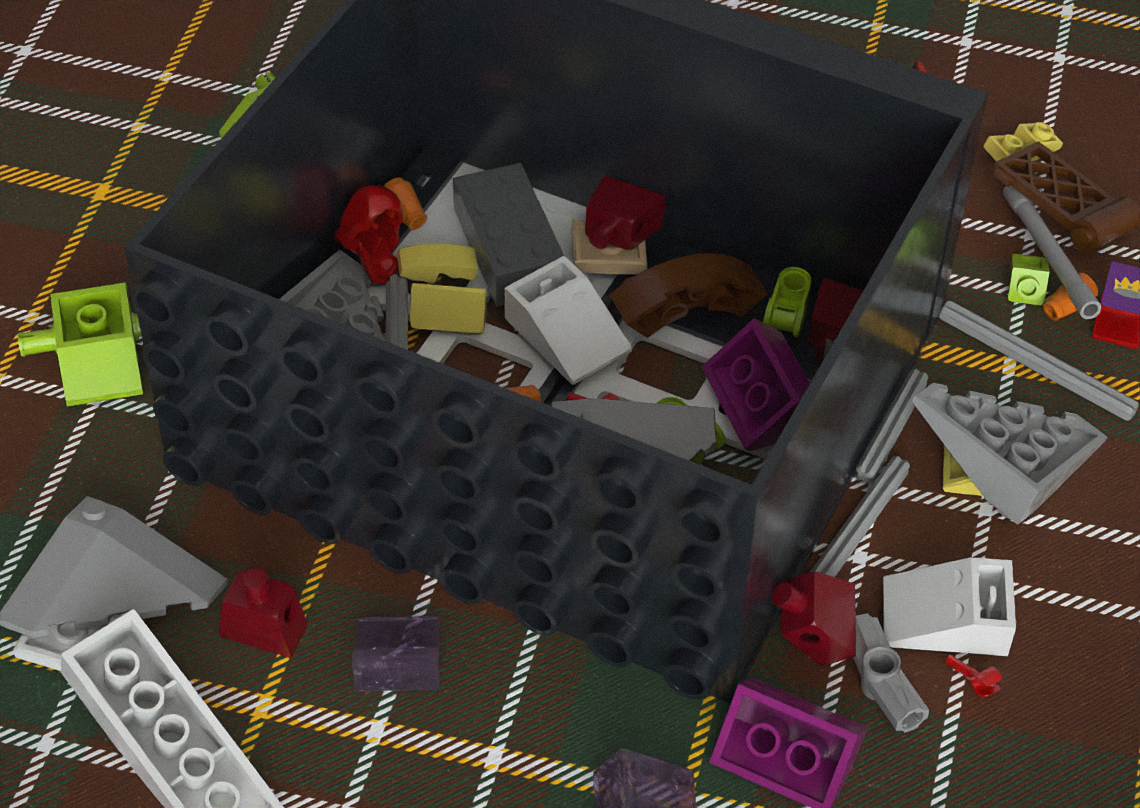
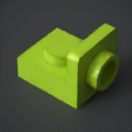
(1028, 279)

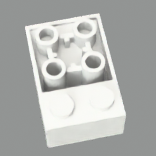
(565, 320)
(952, 607)

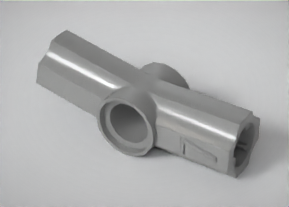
(883, 678)

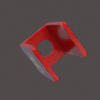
(1120, 307)

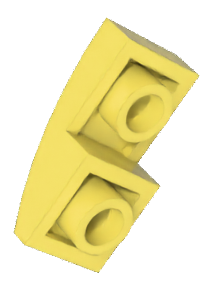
(1024, 136)
(428, 260)

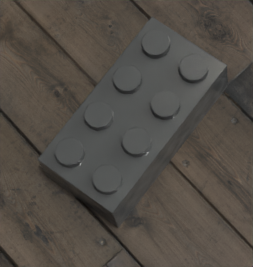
(504, 226)

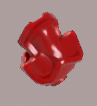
(371, 230)

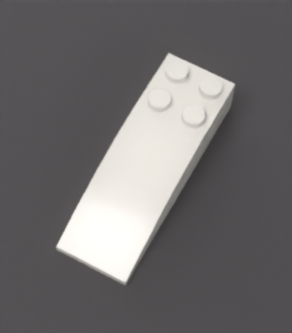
(161, 720)

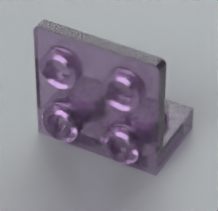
(396, 654)
(642, 782)

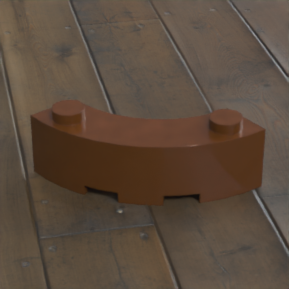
(684, 283)

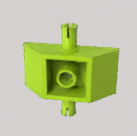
(93, 343)

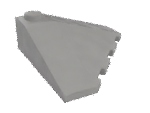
(340, 294)
(665, 426)
(1008, 451)
(103, 567)

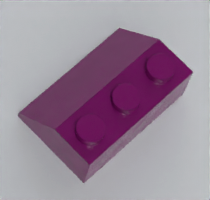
(757, 383)
(787, 744)

